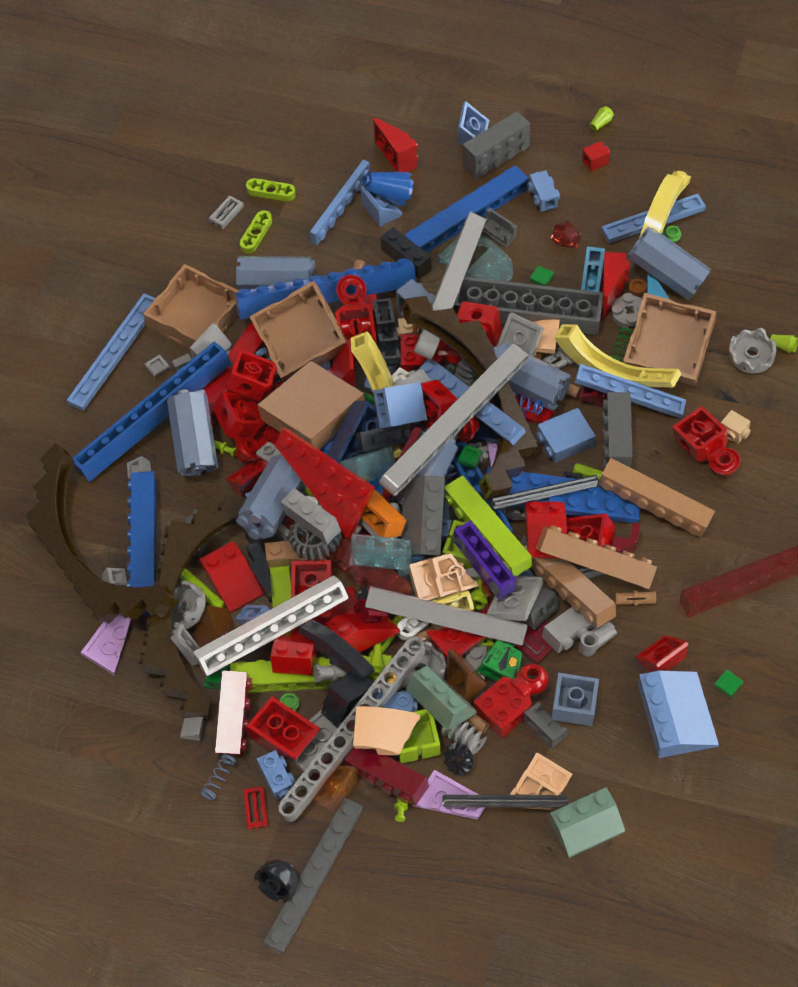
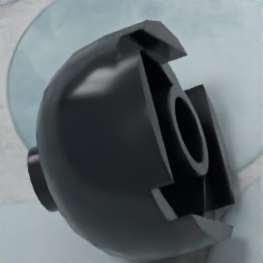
(277, 880)

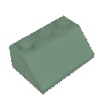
(439, 698)
(587, 822)

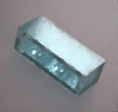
(371, 463)
(380, 552)

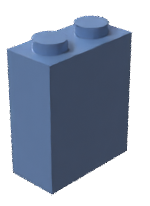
(400, 405)
(565, 435)

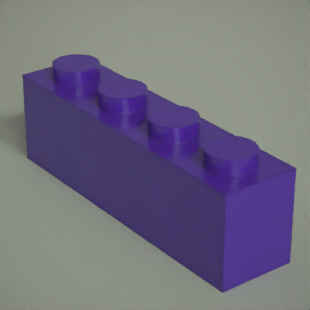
(484, 560)

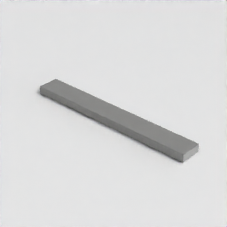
(446, 615)

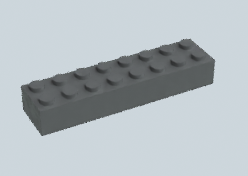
(535, 302)

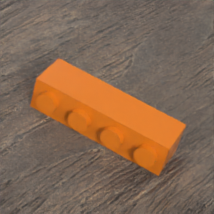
(383, 517)

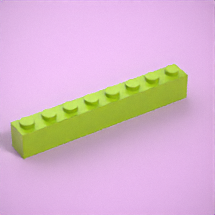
(265, 681)

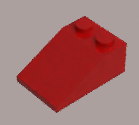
(395, 146)
(613, 278)
(344, 365)
(542, 515)
(596, 527)
(308, 574)
(231, 577)
(362, 634)
(293, 654)
(281, 729)

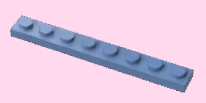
(110, 355)
(488, 414)

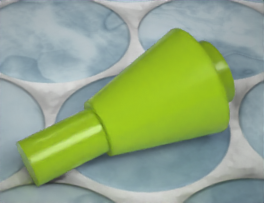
(377, 662)

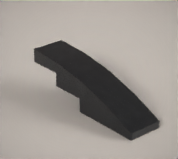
(386, 330)
(259, 565)
(340, 651)

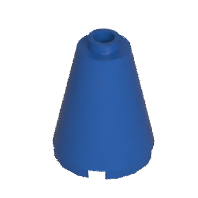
(390, 186)

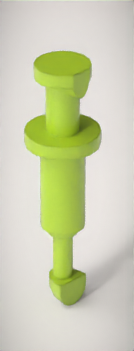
(224, 448)
(401, 807)

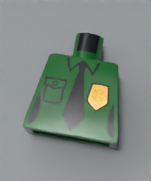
(500, 661)

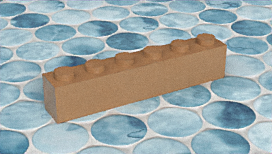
(656, 497)
(595, 557)
(575, 589)

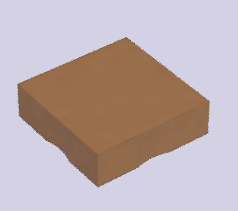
(191, 306)
(299, 330)
(670, 337)
(310, 404)

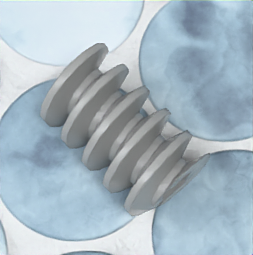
(466, 736)

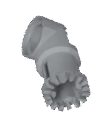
(328, 672)

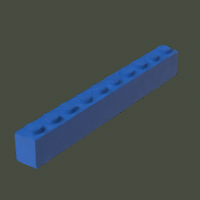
(377, 279)
(149, 412)

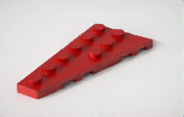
(332, 484)

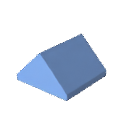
(470, 123)
(379, 208)

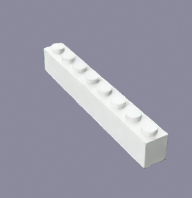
(270, 625)

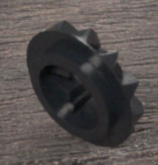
(462, 751)

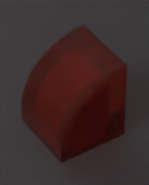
(566, 235)

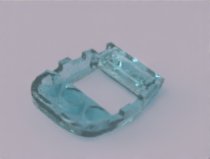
(491, 265)

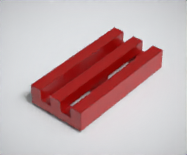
(257, 824)

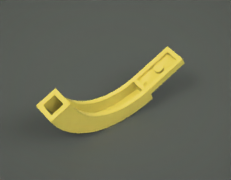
(664, 200)
(584, 352)
(374, 367)

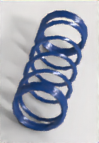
(536, 404)

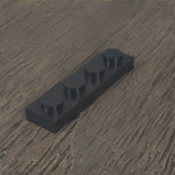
(385, 436)

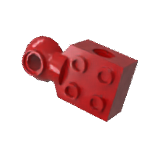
(355, 314)
(487, 315)
(413, 361)
(252, 376)
(437, 401)
(241, 422)
(706, 441)
(509, 698)

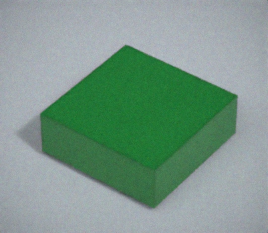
(541, 276)
(470, 457)
(728, 683)

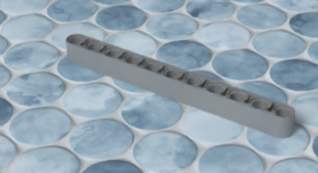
(452, 278)
(453, 419)
(342, 733)

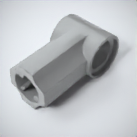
(597, 638)

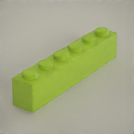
(470, 506)

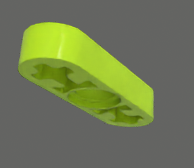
(258, 192)
(256, 225)

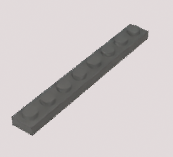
(313, 876)

